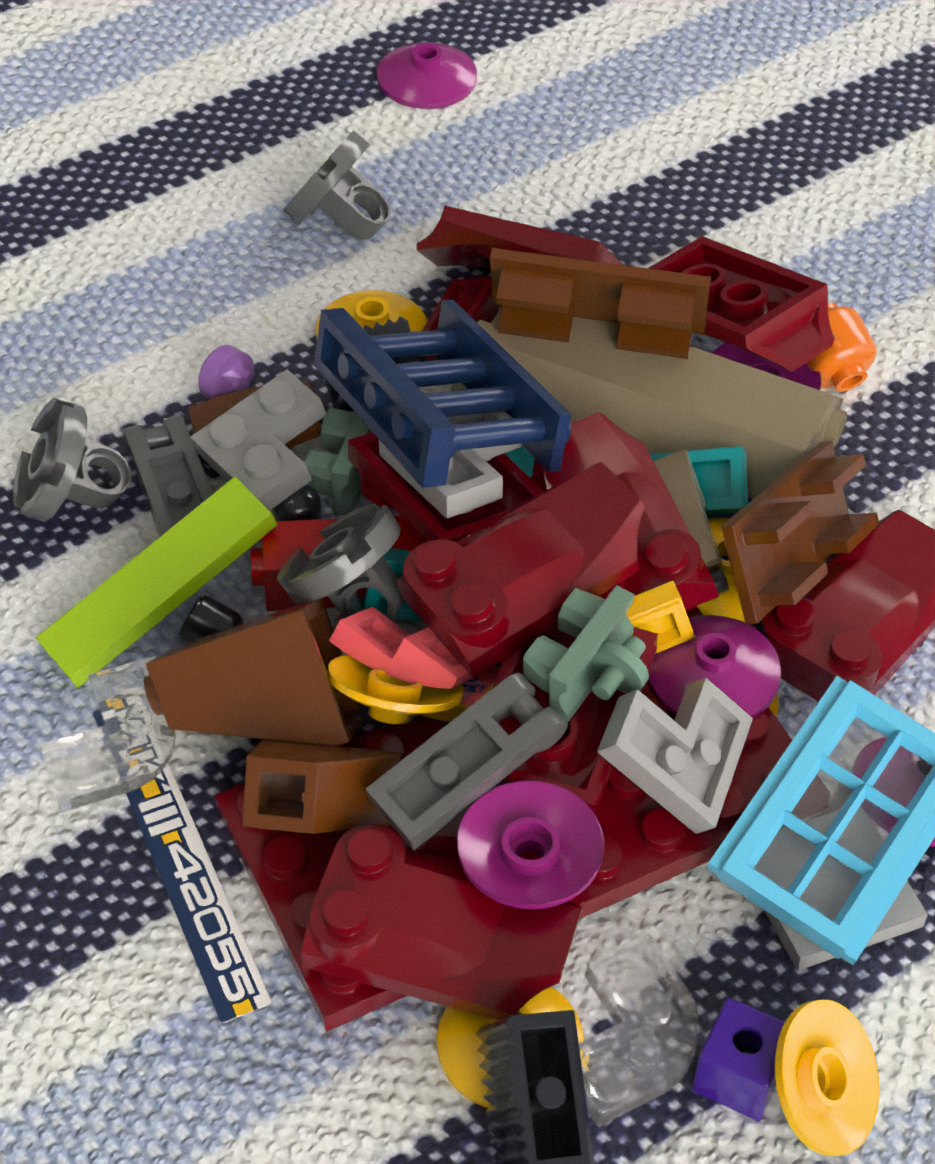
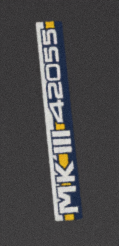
(197, 897)

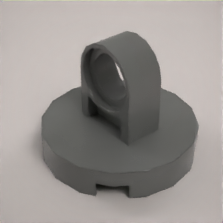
(336, 190)
(60, 463)
(347, 562)

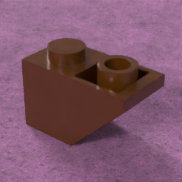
(312, 786)

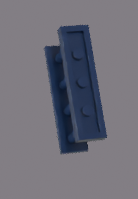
(416, 423)

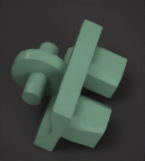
(334, 472)
(600, 658)

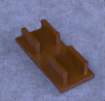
(546, 292)
(790, 530)

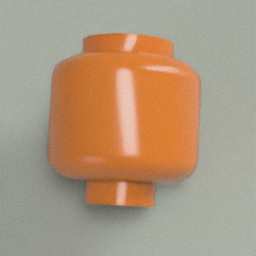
(850, 355)

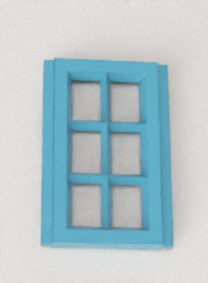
(837, 821)

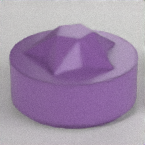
(225, 372)

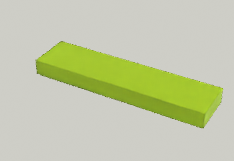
(156, 581)

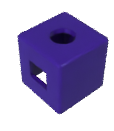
(737, 1078)

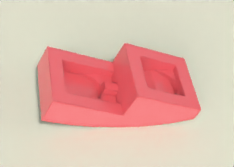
(385, 645)

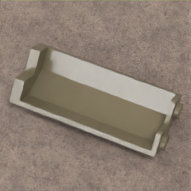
(680, 400)

